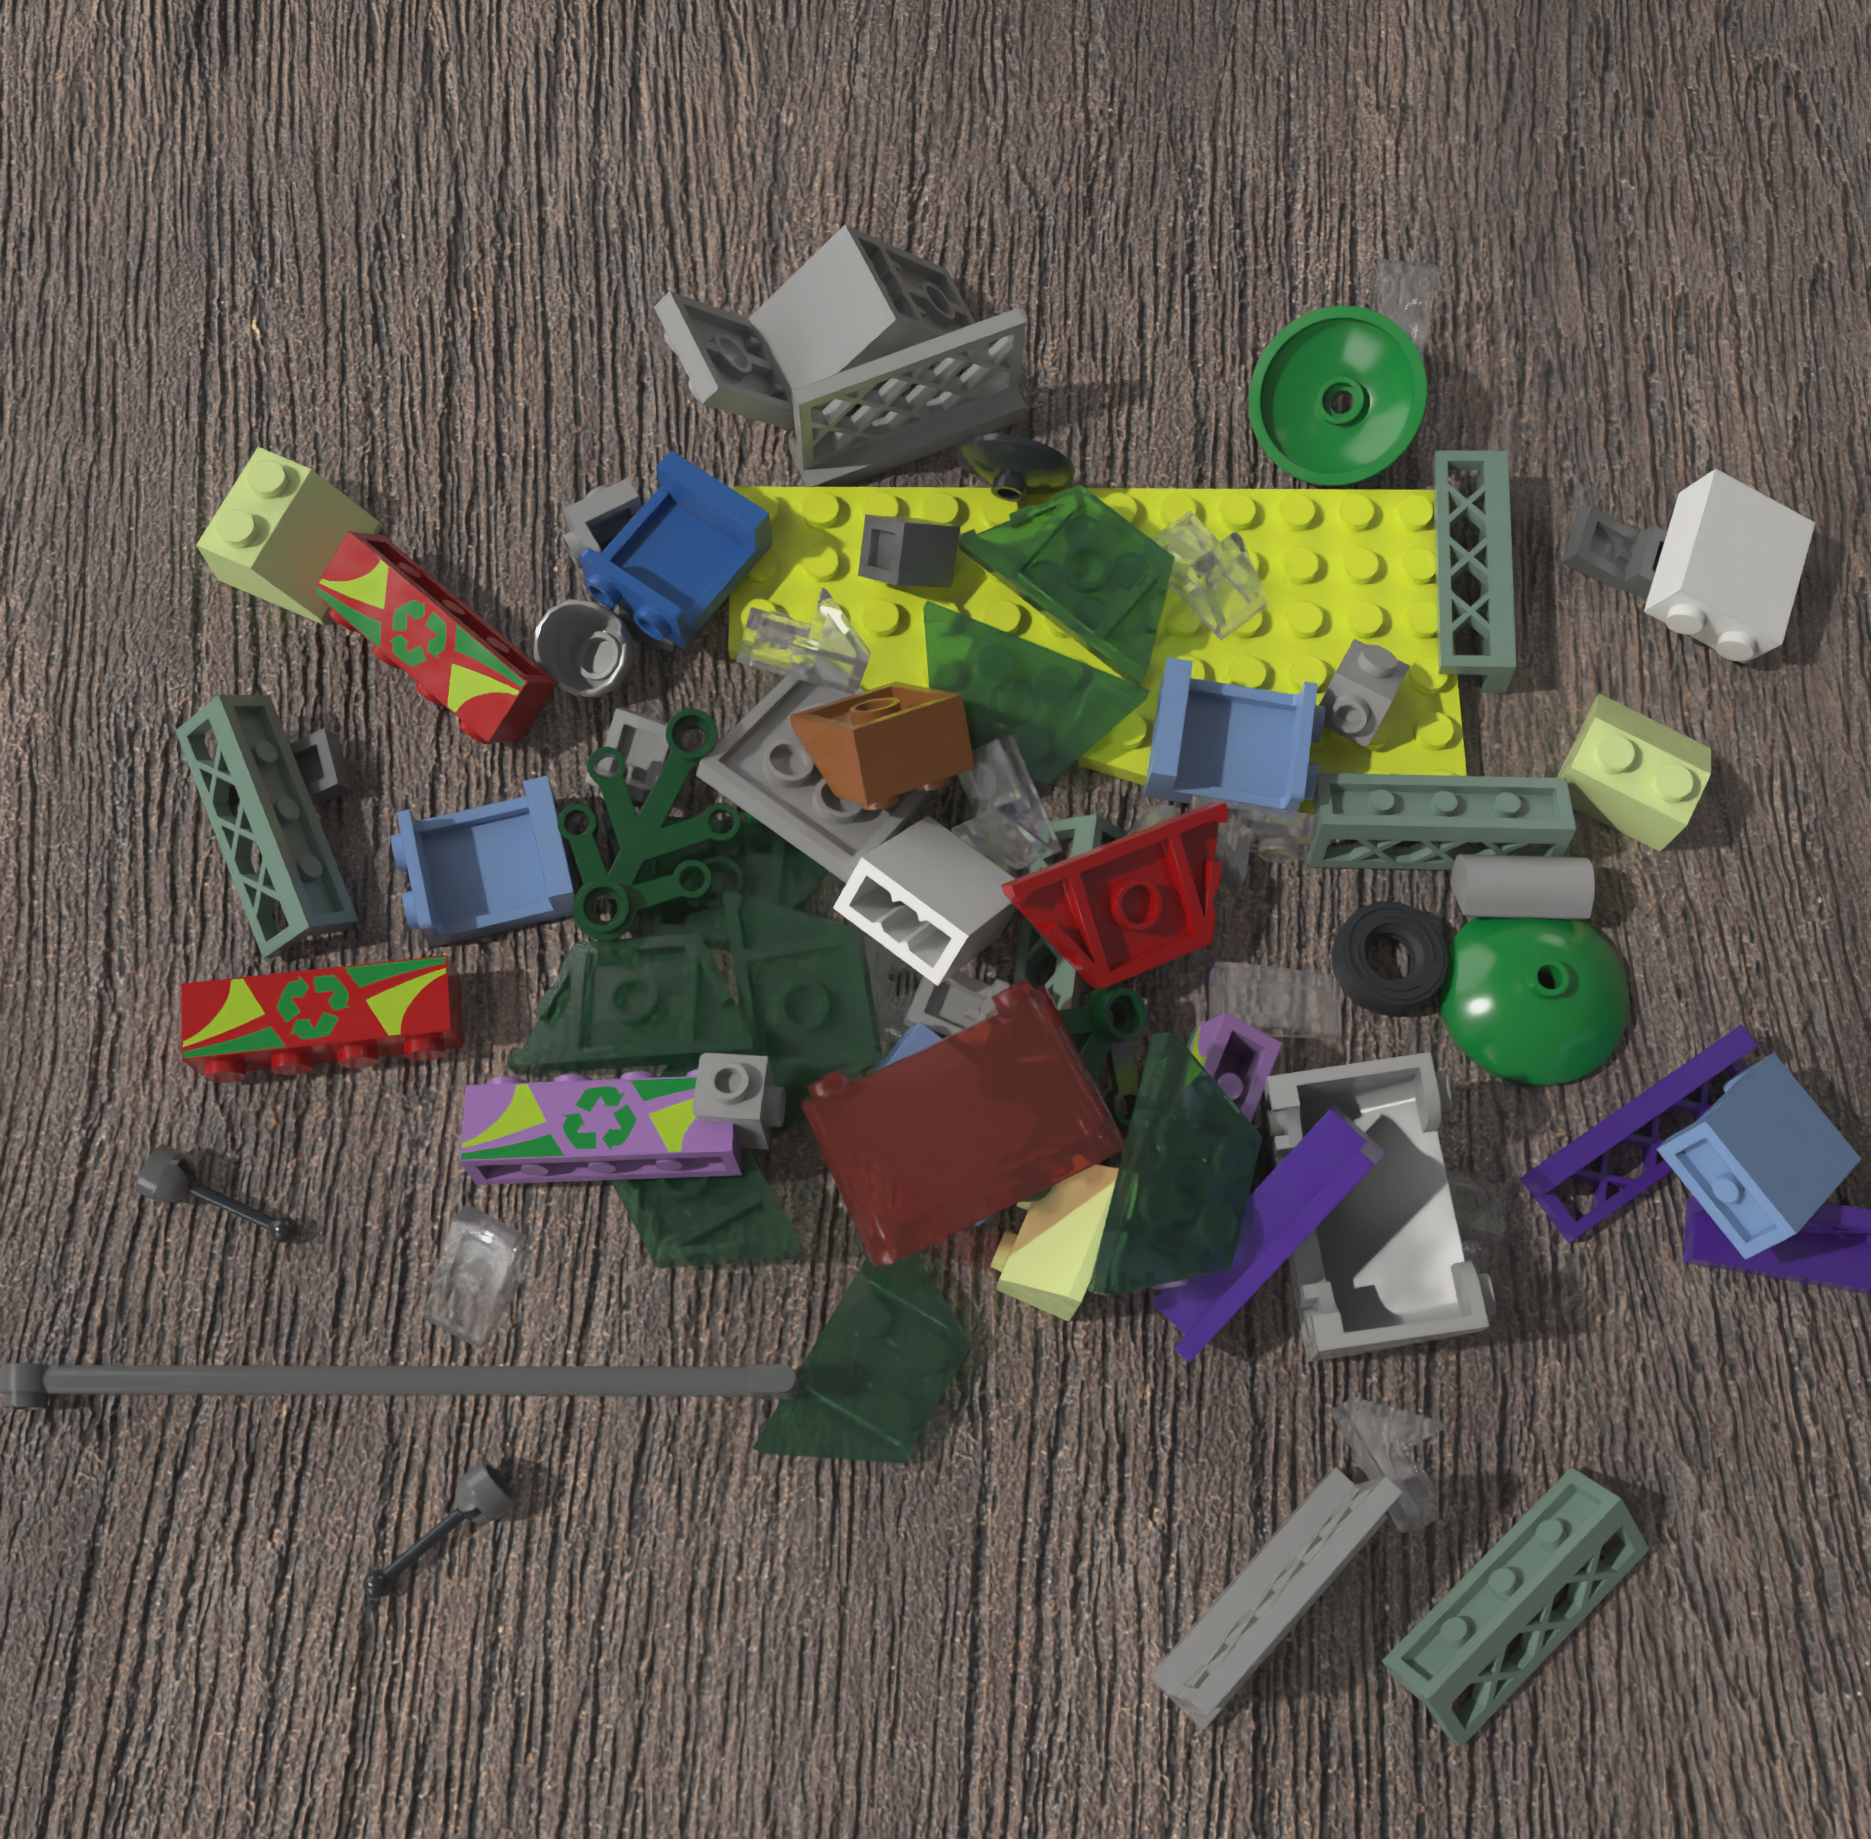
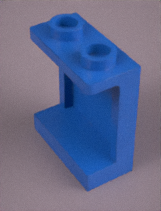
(679, 553)

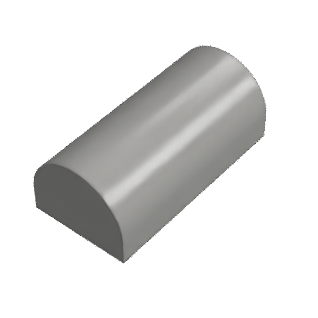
(1523, 886)

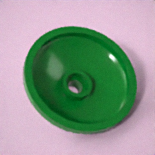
(1314, 364)
(1514, 1023)

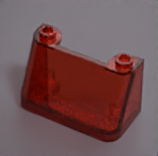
(961, 1126)

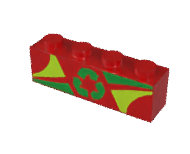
(433, 639)
(321, 1018)

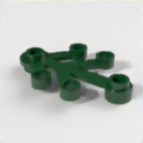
(642, 836)
(1109, 1041)

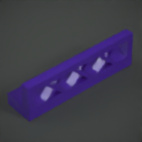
(1618, 1128)
(1274, 1224)
(1826, 1252)

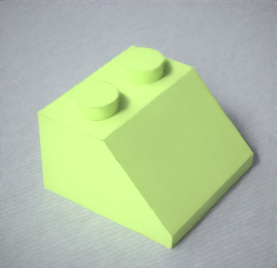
(281, 533)
(1635, 773)
(1057, 1243)

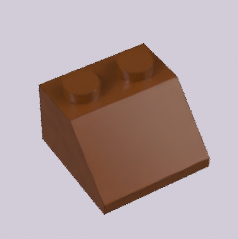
(887, 742)

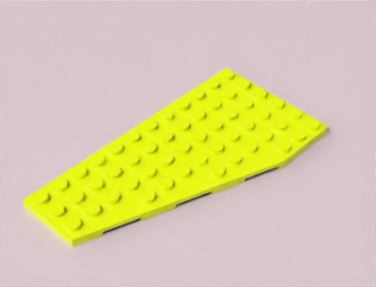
(1326, 558)

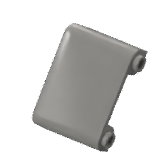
(1391, 1253)

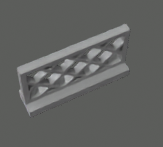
(931, 418)
(1272, 1593)

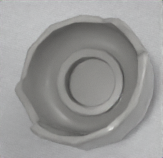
(584, 647)

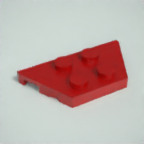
(1130, 898)

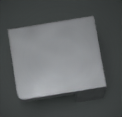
(908, 551)

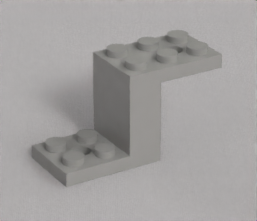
(833, 314)

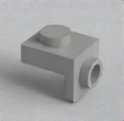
(599, 517)
(1362, 691)
(643, 746)
(952, 1004)
(741, 1093)

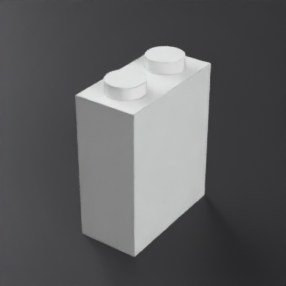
(1730, 567)
(928, 899)

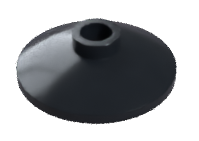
(1014, 465)

